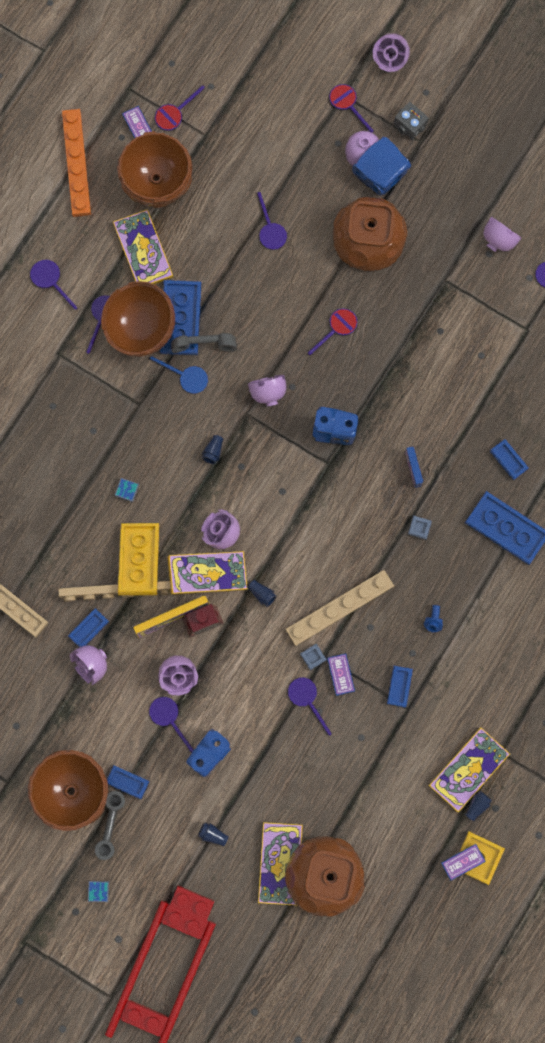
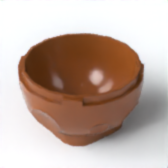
(152, 157)
(366, 246)
(50, 787)
(308, 874)

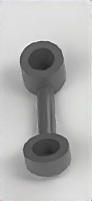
(225, 341)
(104, 849)

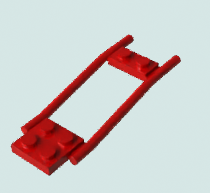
(187, 914)

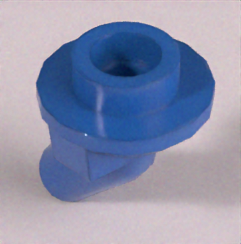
(433, 623)

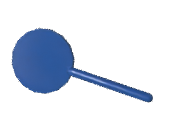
(192, 379)

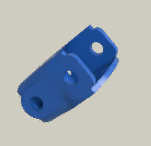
(381, 166)
(336, 425)
(206, 755)

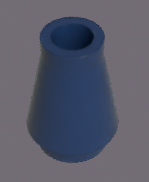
(212, 450)
(262, 593)
(478, 805)
(212, 834)

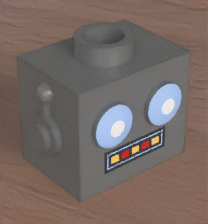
(410, 121)

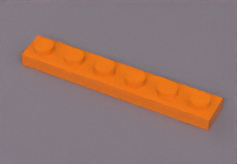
(76, 162)

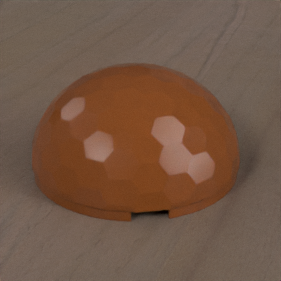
(138, 319)

